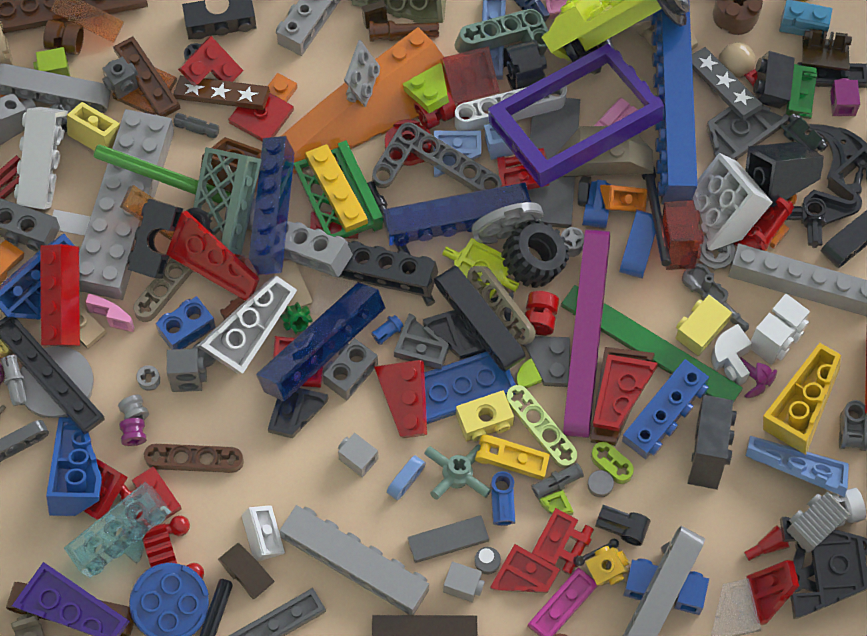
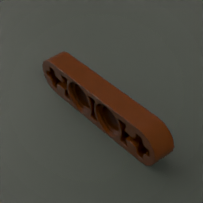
(194, 453)

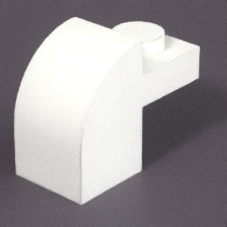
(727, 353)

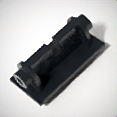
(797, 130)

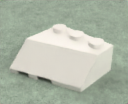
(728, 202)

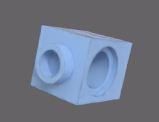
(495, 144)

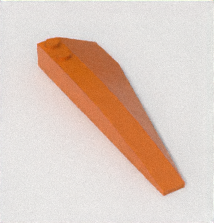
(341, 120)

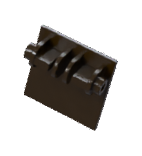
(826, 52)

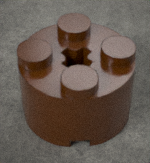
(737, 15)

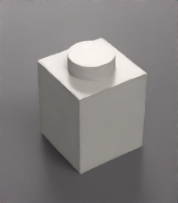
(357, 454)
(463, 582)

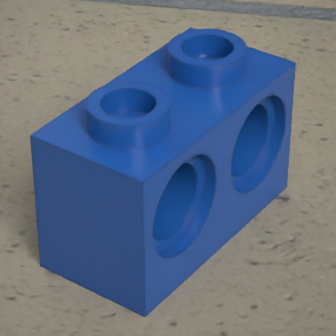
(190, 329)

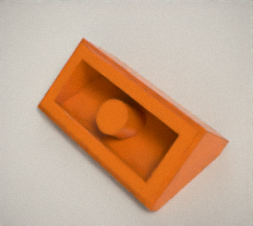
(624, 198)

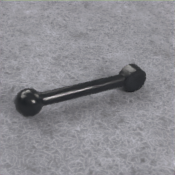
(580, 560)

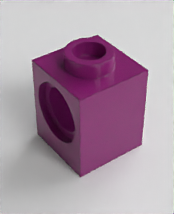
(845, 97)

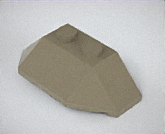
(626, 158)

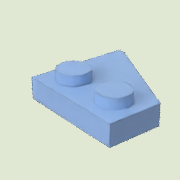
(463, 141)

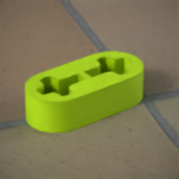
(615, 458)

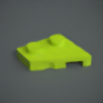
(428, 88)

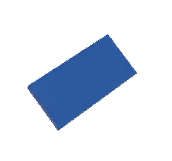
(463, 383)

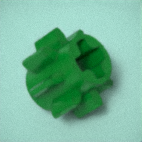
(296, 318)

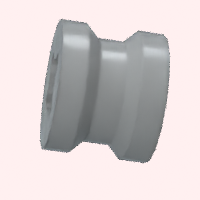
(576, 238)
(133, 407)

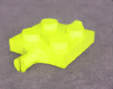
(481, 255)

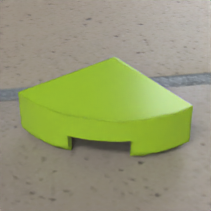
(528, 374)
(556, 500)

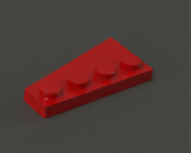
(207, 256)

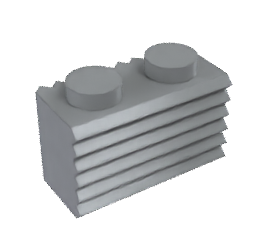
(817, 522)

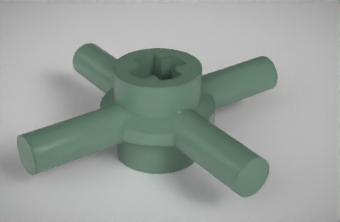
(456, 472)

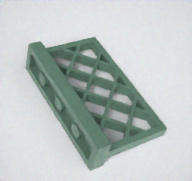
(239, 201)

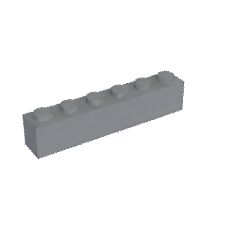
(800, 279)
(355, 560)

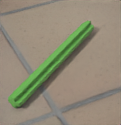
(152, 171)

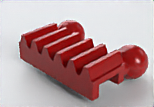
(159, 545)

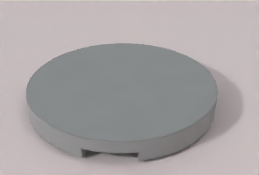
(504, 221)
(73, 365)

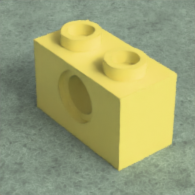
(493, 405)

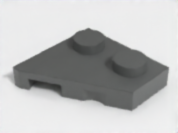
(421, 344)
(551, 359)

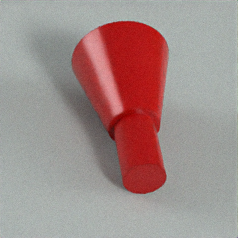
(769, 543)

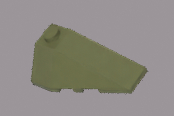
(418, 10)

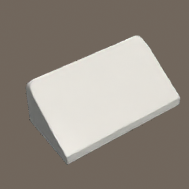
(262, 532)

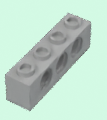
(316, 249)

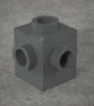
(120, 77)

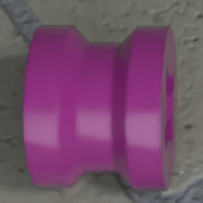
(132, 432)

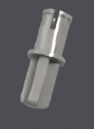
(14, 380)

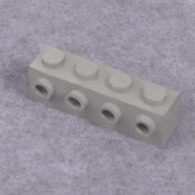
(304, 23)

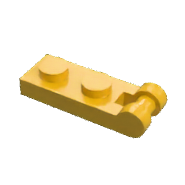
(512, 457)

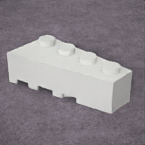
(39, 156)
(245, 330)

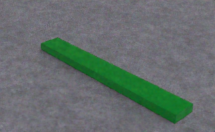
(666, 355)

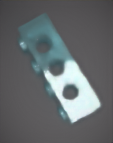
(104, 530)

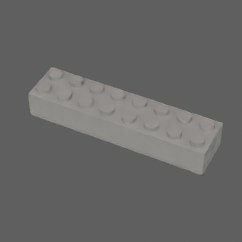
(111, 228)

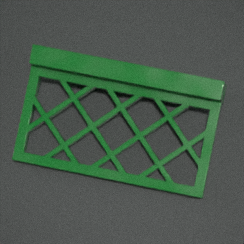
(358, 185)

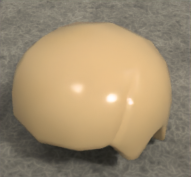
(738, 59)

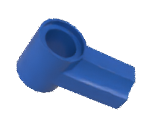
(595, 212)
(503, 500)

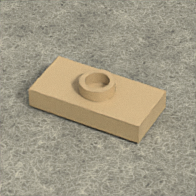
(90, 329)

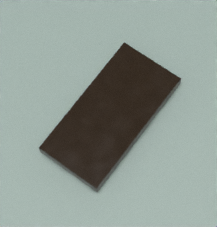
(424, 625)

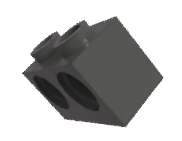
(185, 370)
(355, 371)

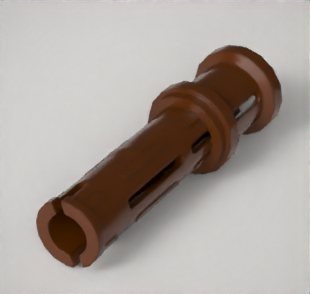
(391, 30)

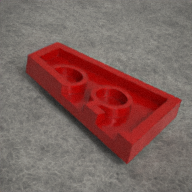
(620, 389)
(405, 395)

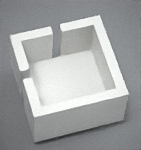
(778, 332)

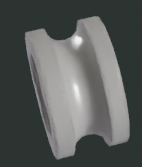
(141, 374)

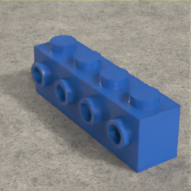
(665, 409)

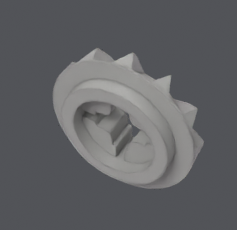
(723, 259)

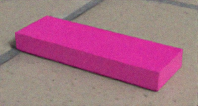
(563, 604)

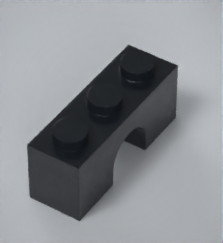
(202, 23)
(145, 257)

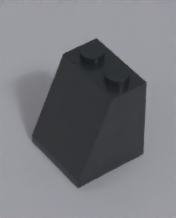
(783, 168)

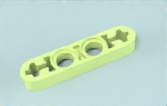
(545, 423)

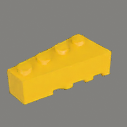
(801, 403)

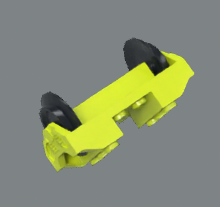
(589, 23)

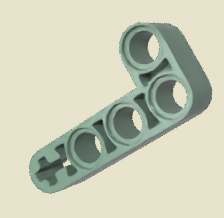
(474, 36)

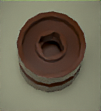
(58, 35)

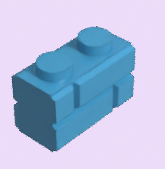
(804, 16)

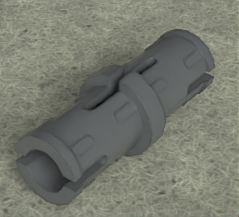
(557, 481)

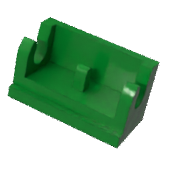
(802, 92)

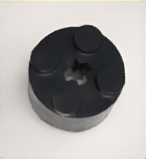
(524, 64)

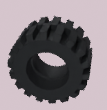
(547, 244)

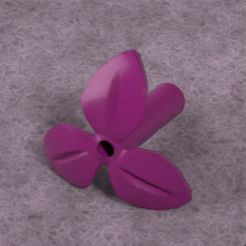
(762, 375)

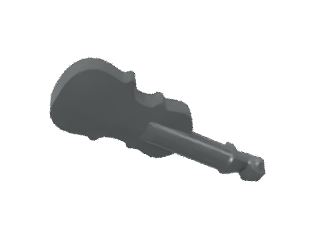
(702, 281)

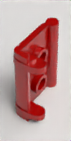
(767, 225)

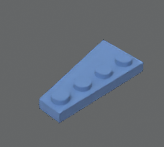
(810, 467)

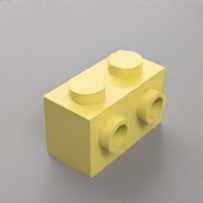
(91, 127)
(703, 324)

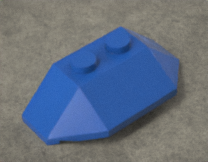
(22, 290)

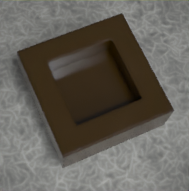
(374, 12)

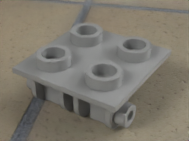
(361, 75)

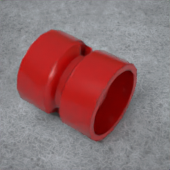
(433, 119)
(541, 312)

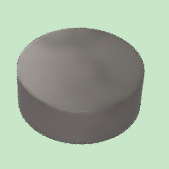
(600, 483)

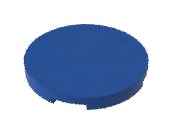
(169, 601)

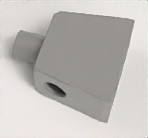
(11, 116)

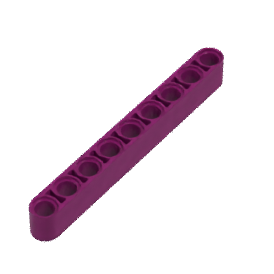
(586, 334)

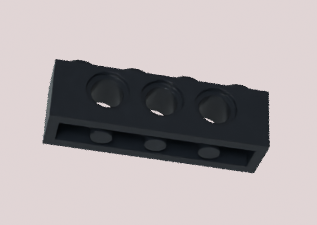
(418, 283)

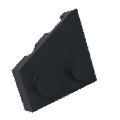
(295, 412)

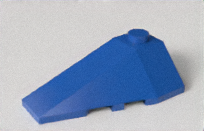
(73, 473)

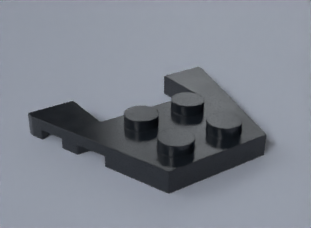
(838, 570)

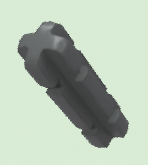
(196, 125)

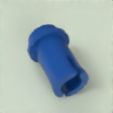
(387, 329)

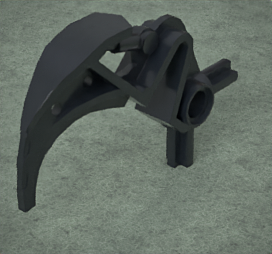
(829, 207)

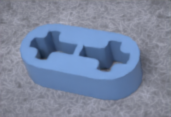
(406, 477)

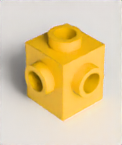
(598, 566)

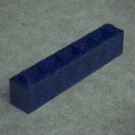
(272, 205)
(448, 214)
(320, 341)

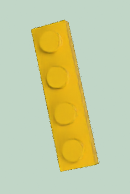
(336, 188)

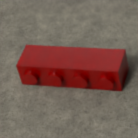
(60, 295)

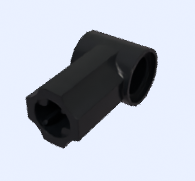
(630, 527)

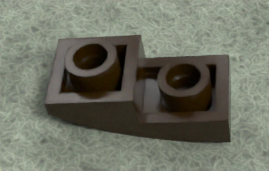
(246, 570)

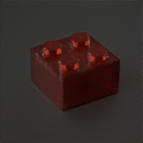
(470, 75)
(682, 234)

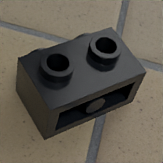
(774, 79)

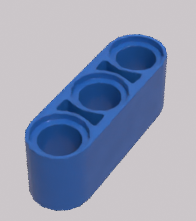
(638, 245)

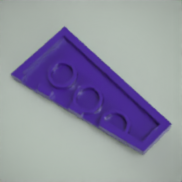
(64, 602)

